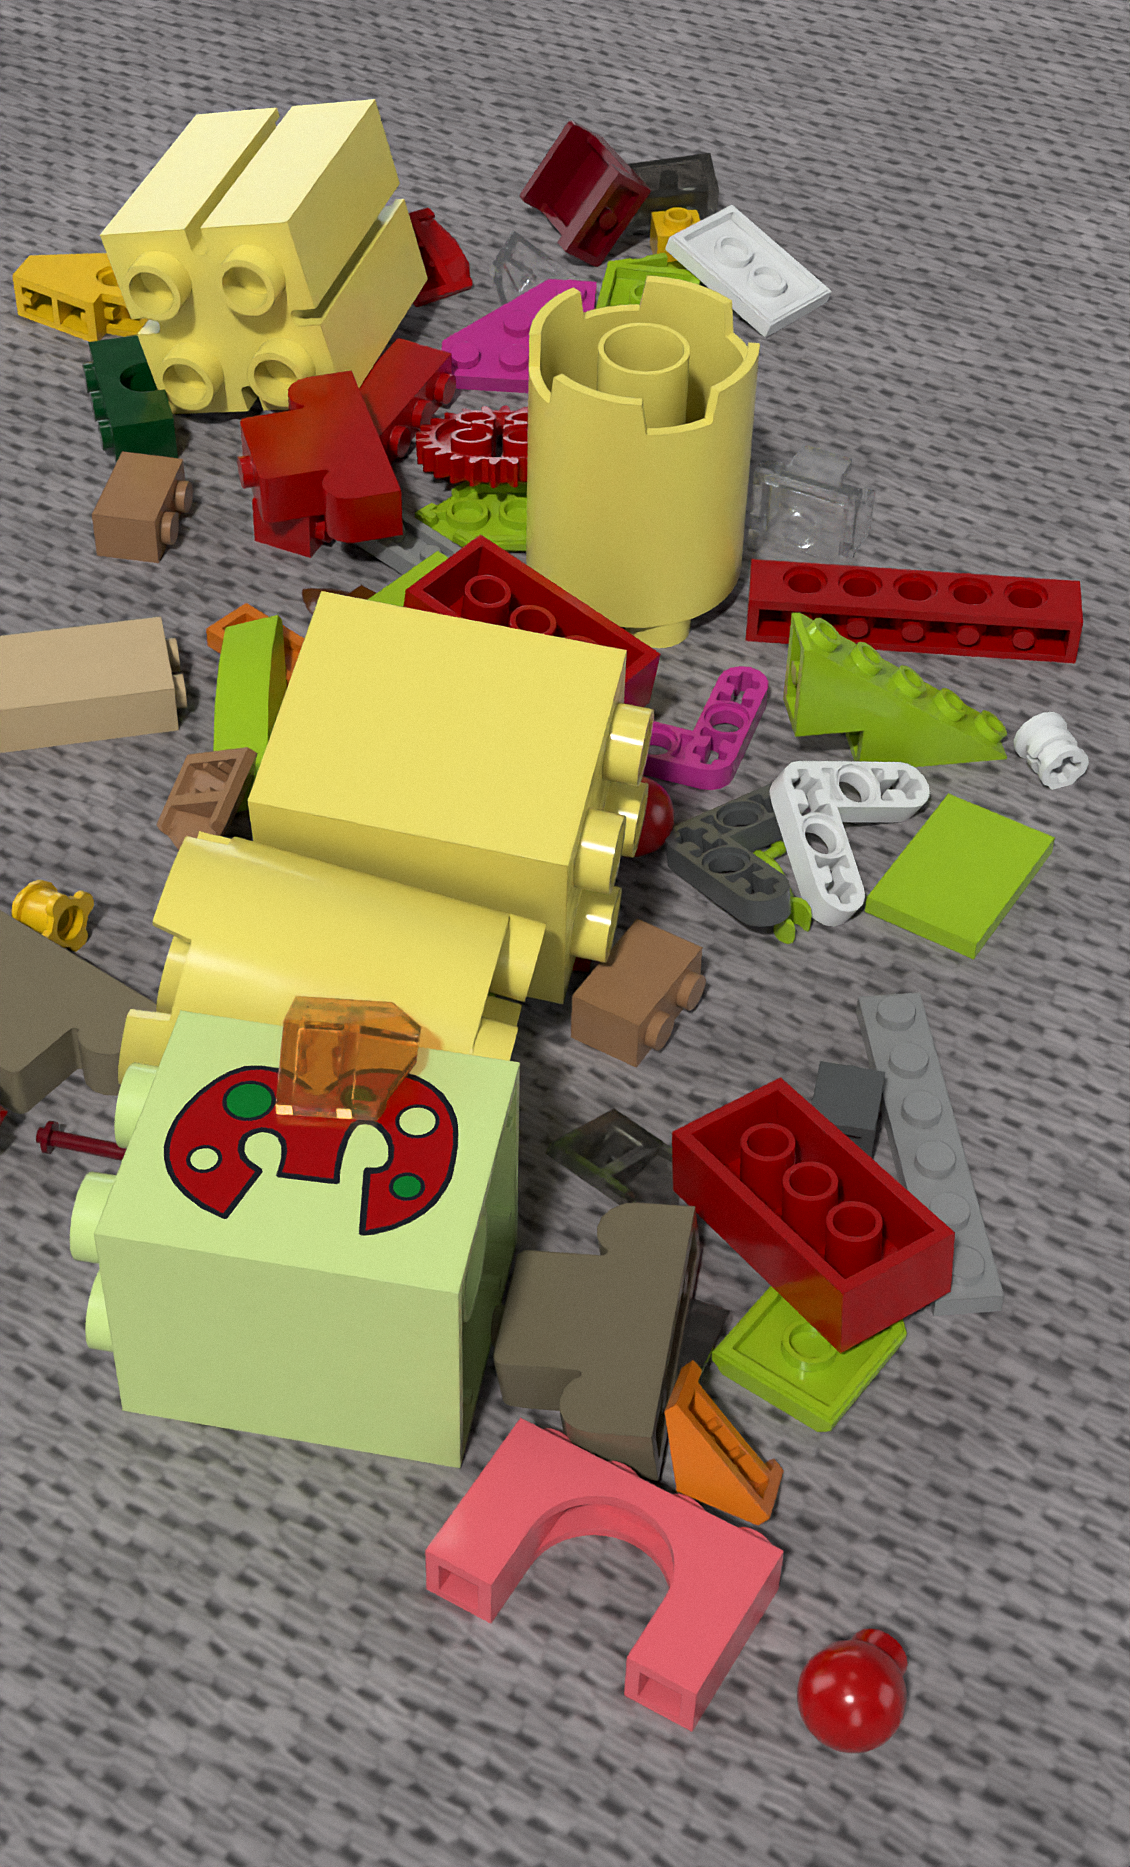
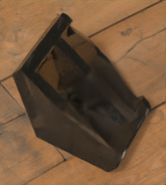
(618, 1160)

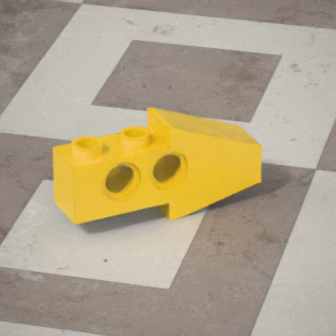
(73, 295)

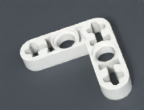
(824, 816)

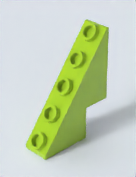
(880, 706)

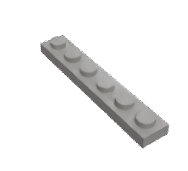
(928, 1143)

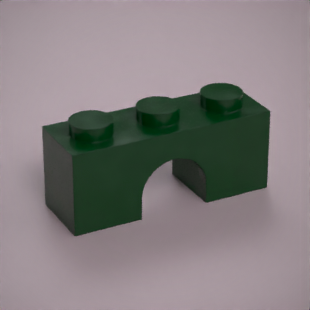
(126, 400)

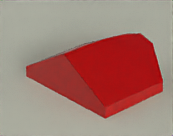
(442, 258)

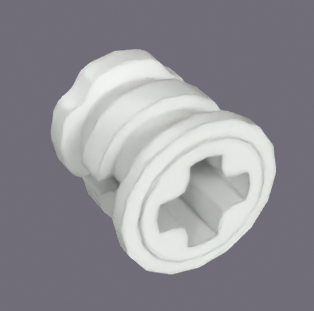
(1051, 750)

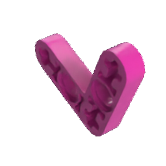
(690, 750)

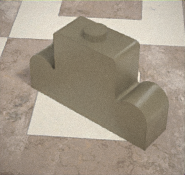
(56, 1018)
(603, 1332)

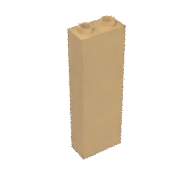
(88, 684)

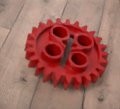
(467, 446)

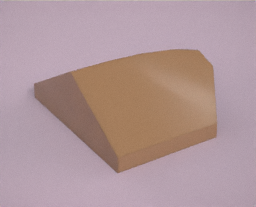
(207, 793)

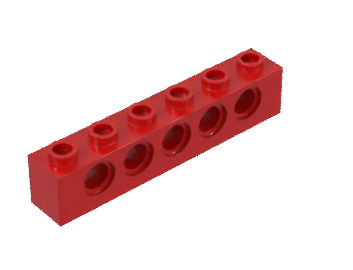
(920, 609)

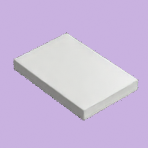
(749, 269)

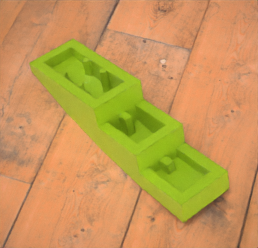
(249, 688)

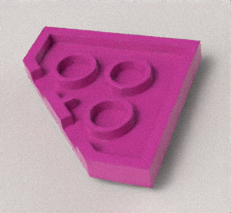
(495, 348)

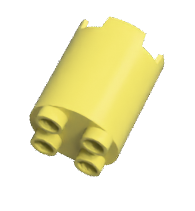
(640, 454)
(283, 925)

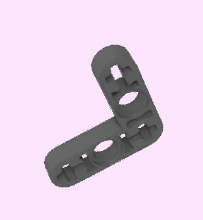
(730, 850)

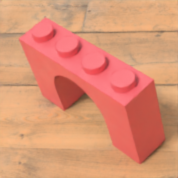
(550, 1491)

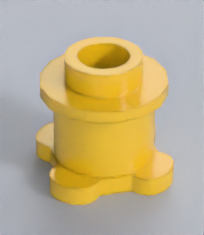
(53, 913)

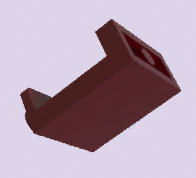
(585, 193)

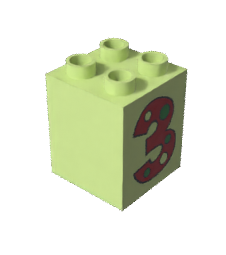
(303, 1263)

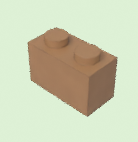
(141, 507)
(637, 993)

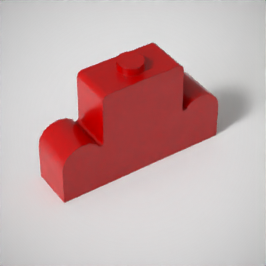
(322, 462)

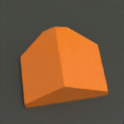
(712, 1456)

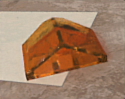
(343, 1057)

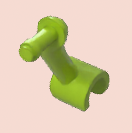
(800, 909)

